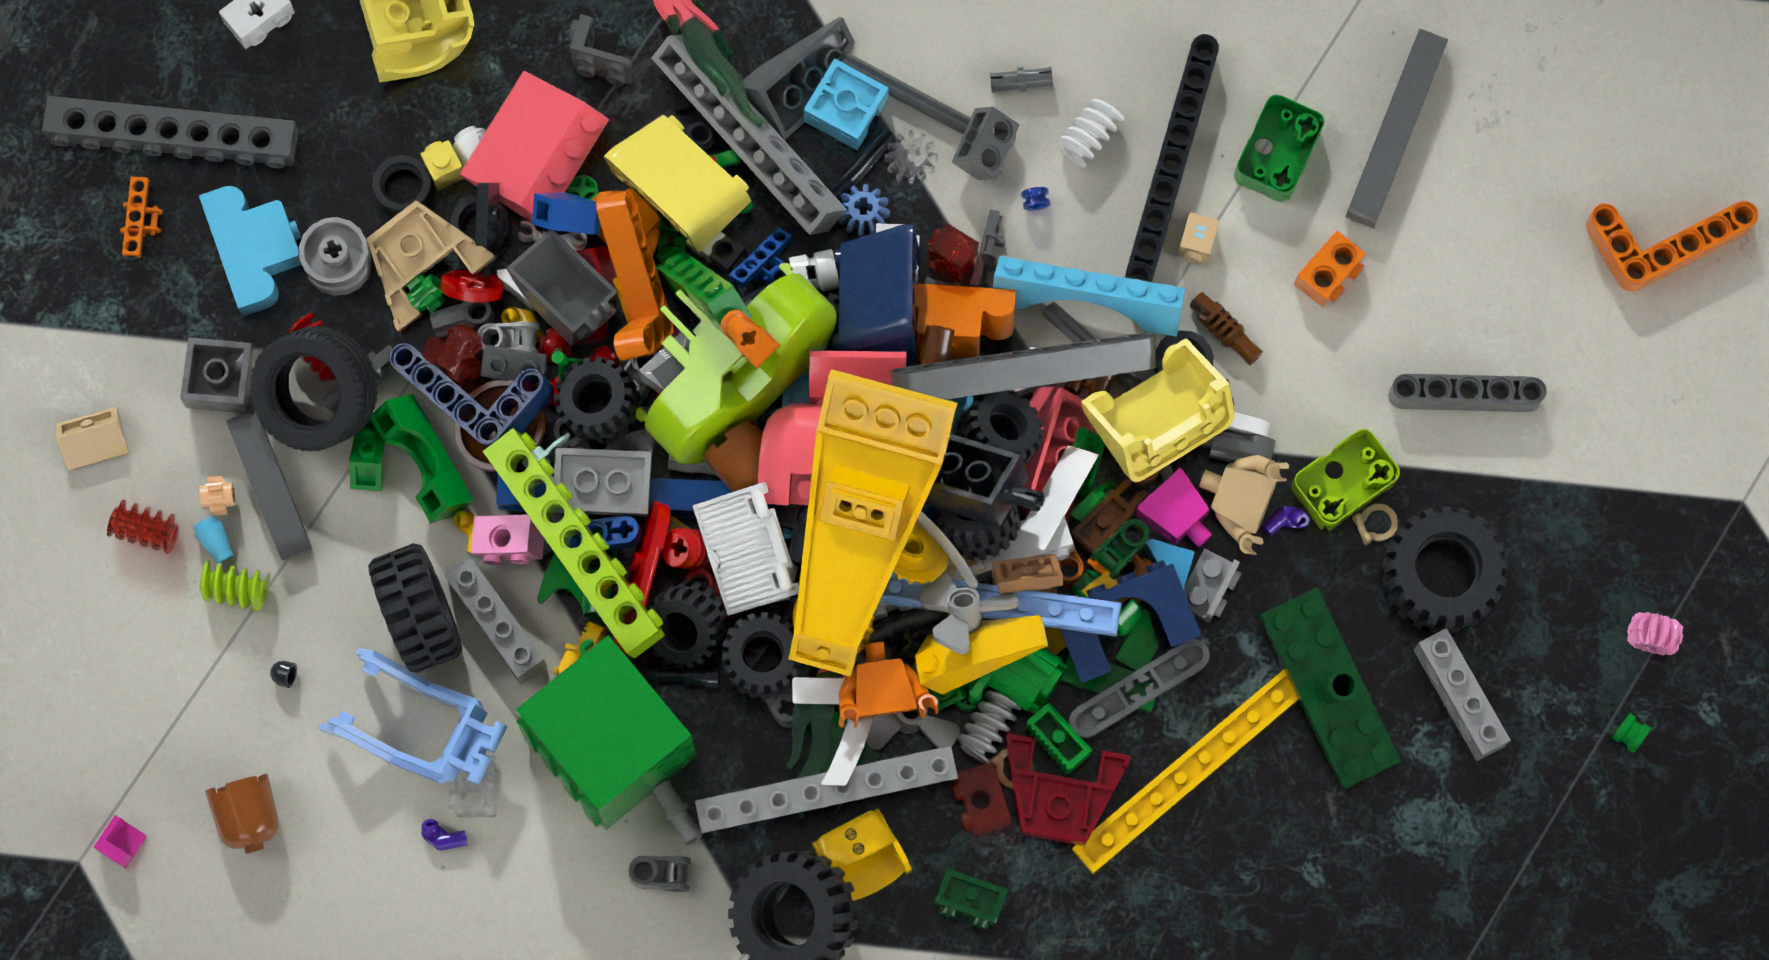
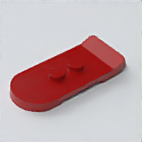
(646, 555)

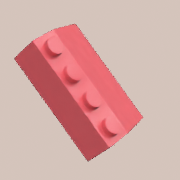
(534, 143)

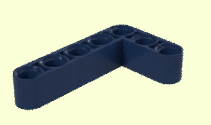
(463, 404)

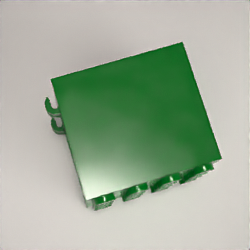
(605, 733)

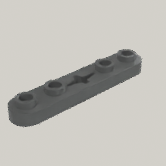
(1166, 673)

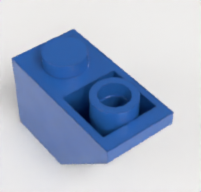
(565, 213)

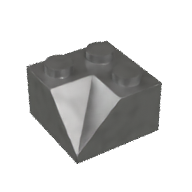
(217, 375)

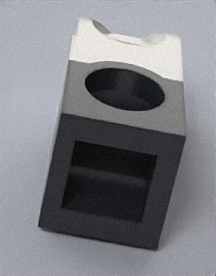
(723, 253)

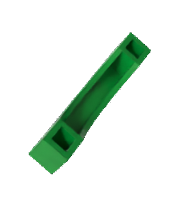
(699, 283)

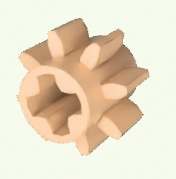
(217, 495)

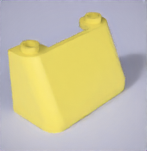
(679, 180)
(1164, 413)

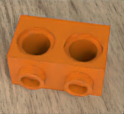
(1326, 266)

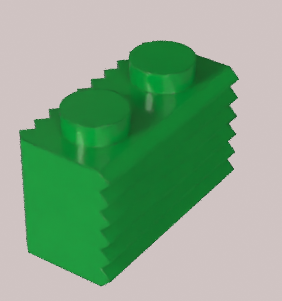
(1058, 739)

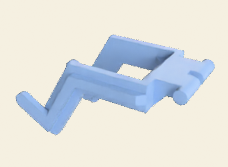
(466, 746)

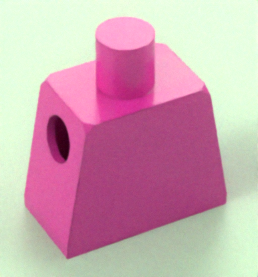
(1176, 510)

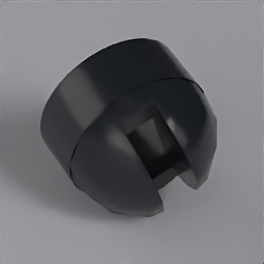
(283, 673)

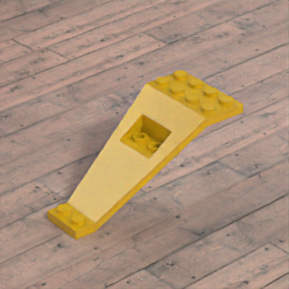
(878, 453)

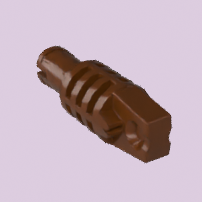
(1224, 327)

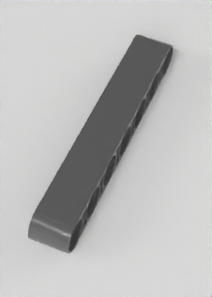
(1396, 128)

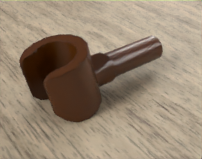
(1076, 386)

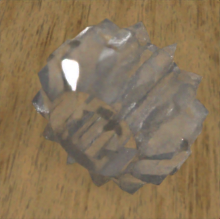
(899, 157)

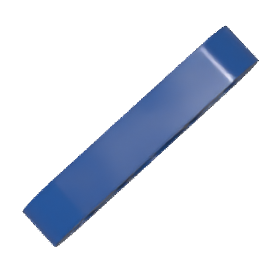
(617, 525)

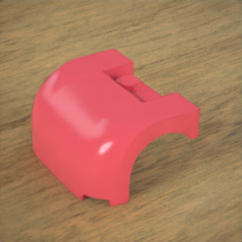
(789, 454)

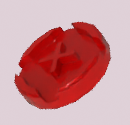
(472, 288)

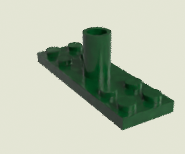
(1313, 658)

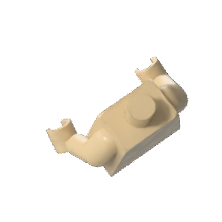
(1243, 496)

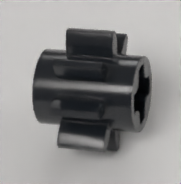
(906, 644)

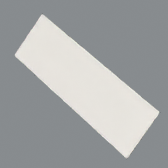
(1058, 496)

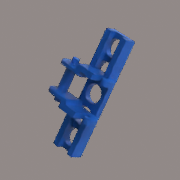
(770, 256)

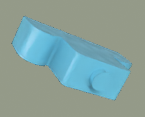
(251, 245)

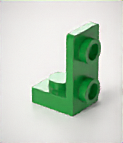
(367, 459)

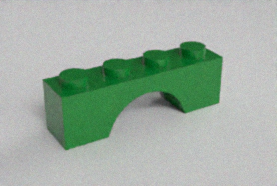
(406, 426)

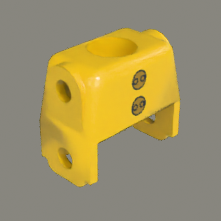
(865, 853)

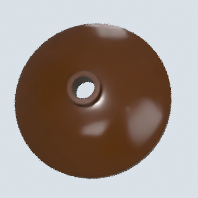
(486, 396)

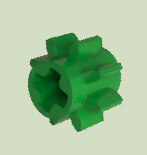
(425, 293)

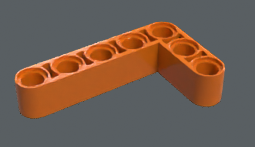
(1669, 248)
(636, 277)

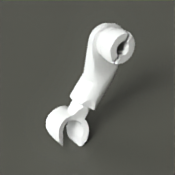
(575, 240)

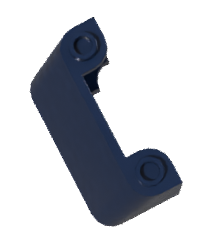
(878, 292)

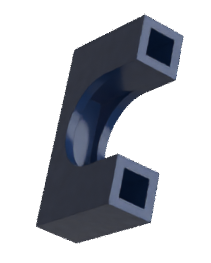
(1160, 590)

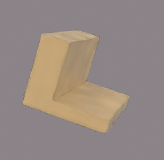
(91, 438)

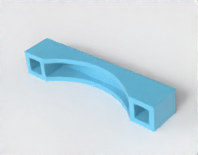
(1149, 304)

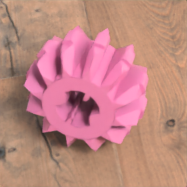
(1655, 633)

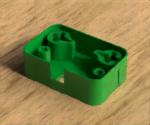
(1282, 126)

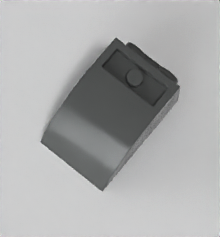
(564, 288)

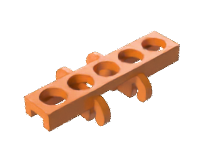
(141, 231)

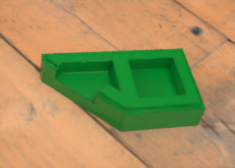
(1091, 502)
(1139, 646)

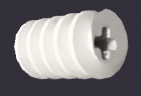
(1088, 130)

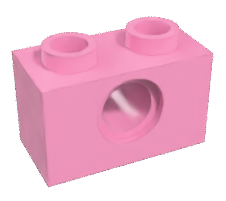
(492, 533)

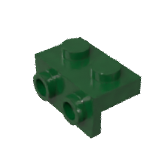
(970, 898)

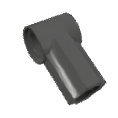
(460, 314)
(1232, 446)

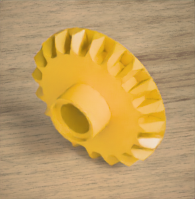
(921, 558)

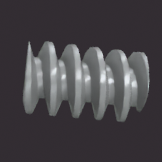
(987, 725)

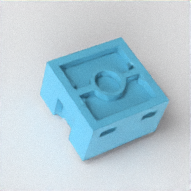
(845, 104)

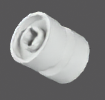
(824, 268)

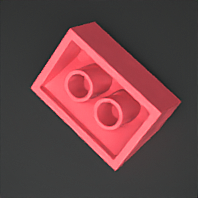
(864, 364)

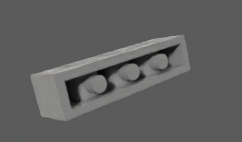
(495, 620)
(1461, 694)

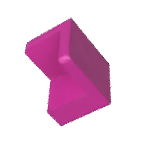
(120, 841)

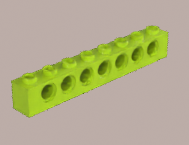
(504, 457)

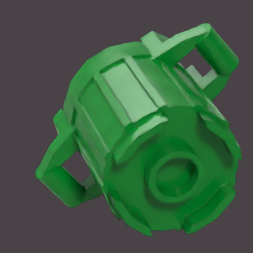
(1024, 681)

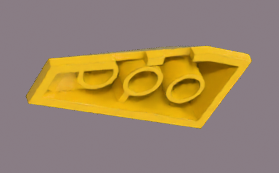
(991, 647)

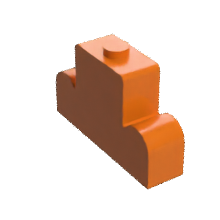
(968, 312)

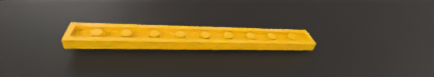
(1187, 772)

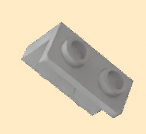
(1209, 583)

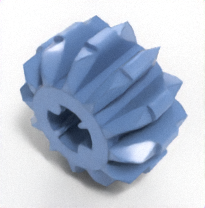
(875, 210)

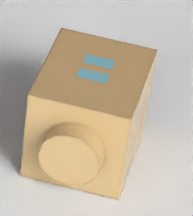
(1198, 238)

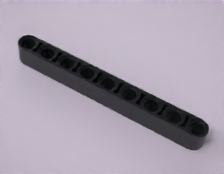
(1176, 151)

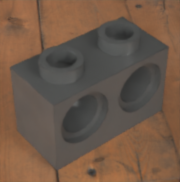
(981, 141)

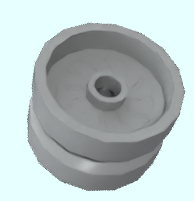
(333, 238)

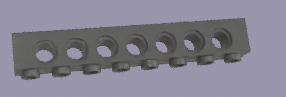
(63, 112)

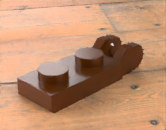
(1106, 517)

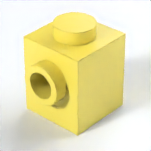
(442, 164)

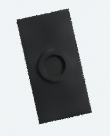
(487, 214)

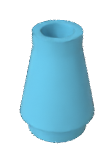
(213, 538)

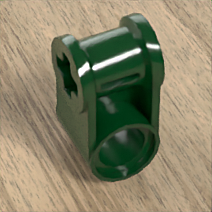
(1117, 551)

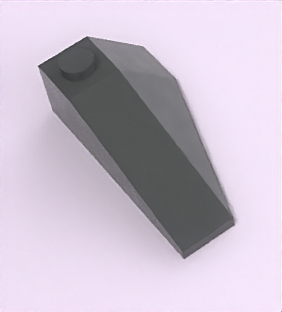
(789, 79)

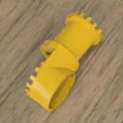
(572, 652)

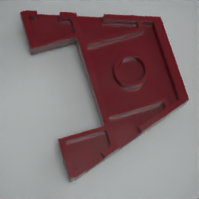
(1058, 805)

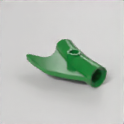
(558, 578)

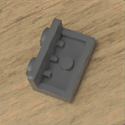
(508, 363)

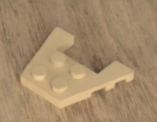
(412, 246)

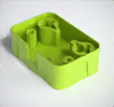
(1360, 458)

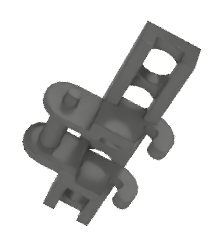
(986, 259)

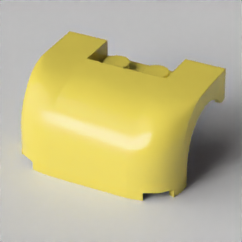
(416, 35)

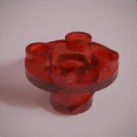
(456, 352)

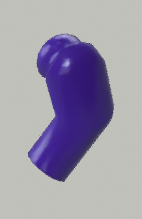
(1286, 517)
(441, 839)

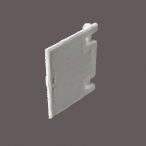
(746, 548)

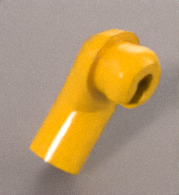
(516, 314)
(465, 522)

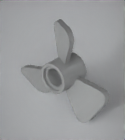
(963, 609)
(937, 730)

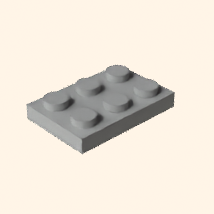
(605, 480)

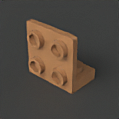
(1027, 573)

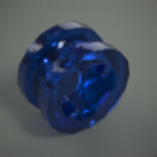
(1035, 198)

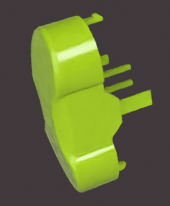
(720, 383)

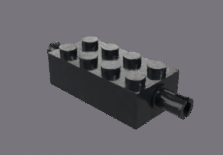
(981, 482)

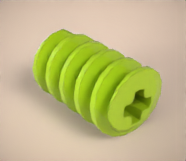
(234, 587)

